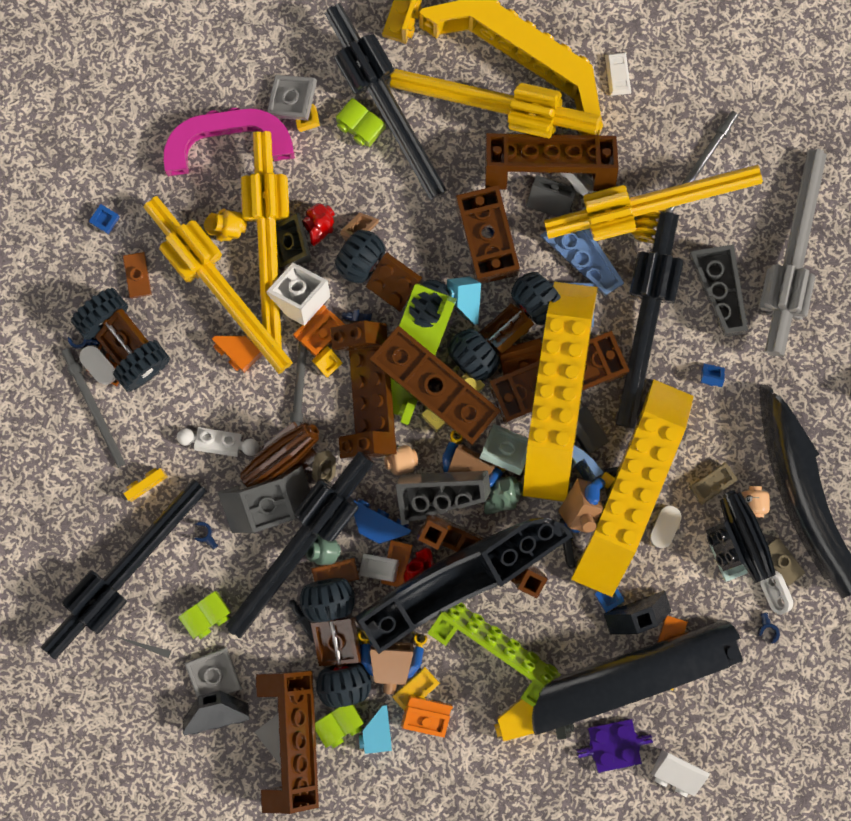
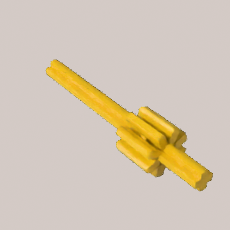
(529, 111)
(266, 202)
(613, 212)
(195, 257)

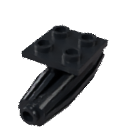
(740, 539)

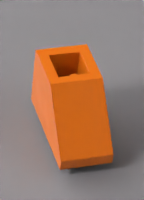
(238, 349)

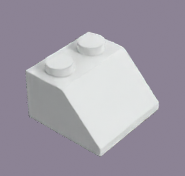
(299, 293)
(679, 773)

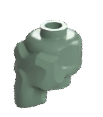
(503, 495)
(323, 552)

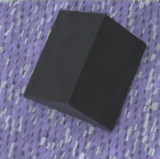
(291, 242)

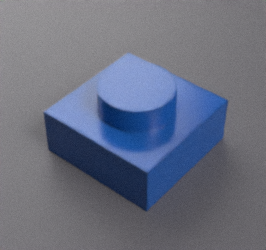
(104, 219)
(712, 375)
(607, 602)

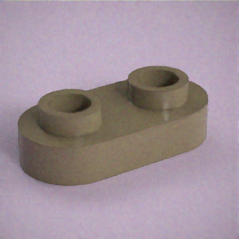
(324, 466)

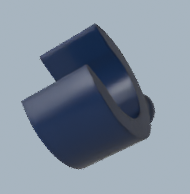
(355, 316)
(92, 341)
(209, 540)
(767, 623)

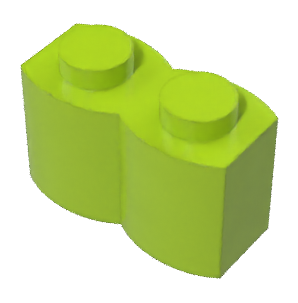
(360, 123)
(204, 615)
(338, 724)

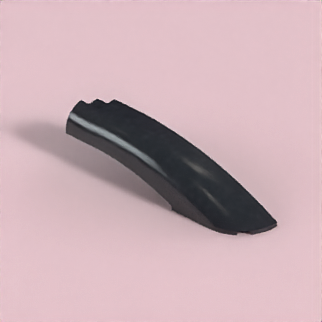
(801, 490)
(459, 578)
(636, 675)

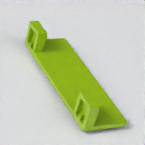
(429, 337)
(497, 643)

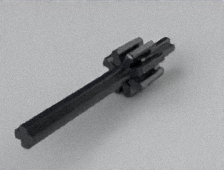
(366, 70)
(655, 282)
(323, 514)
(96, 599)

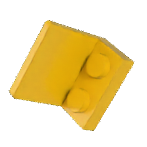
(402, 20)

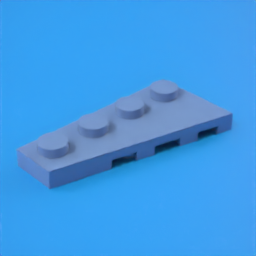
(587, 258)

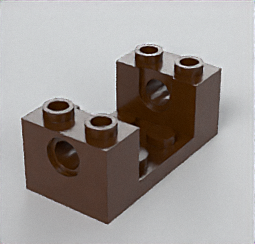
(494, 256)

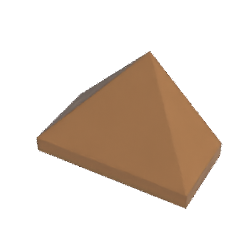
(359, 222)

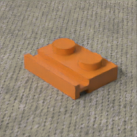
(316, 333)
(426, 716)

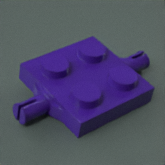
(614, 746)

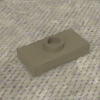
(713, 483)
(785, 562)

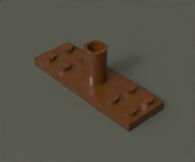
(416, 367)

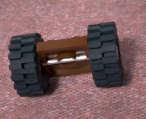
(107, 321)

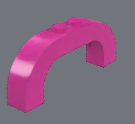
(224, 123)

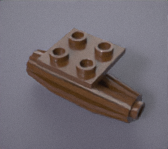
(285, 450)

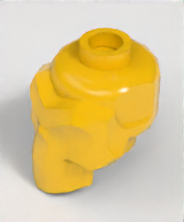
(225, 225)

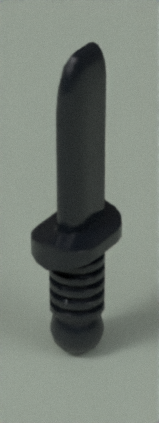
(568, 551)
(304, 622)

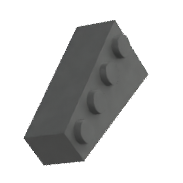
(721, 284)
(439, 492)

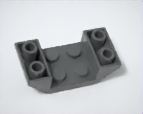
(266, 502)

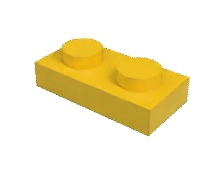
(137, 488)

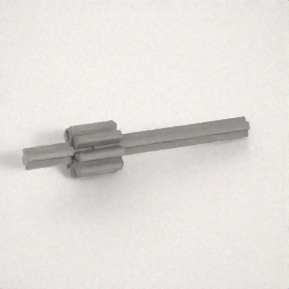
(790, 286)

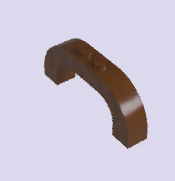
(442, 532)

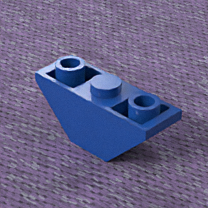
(377, 525)

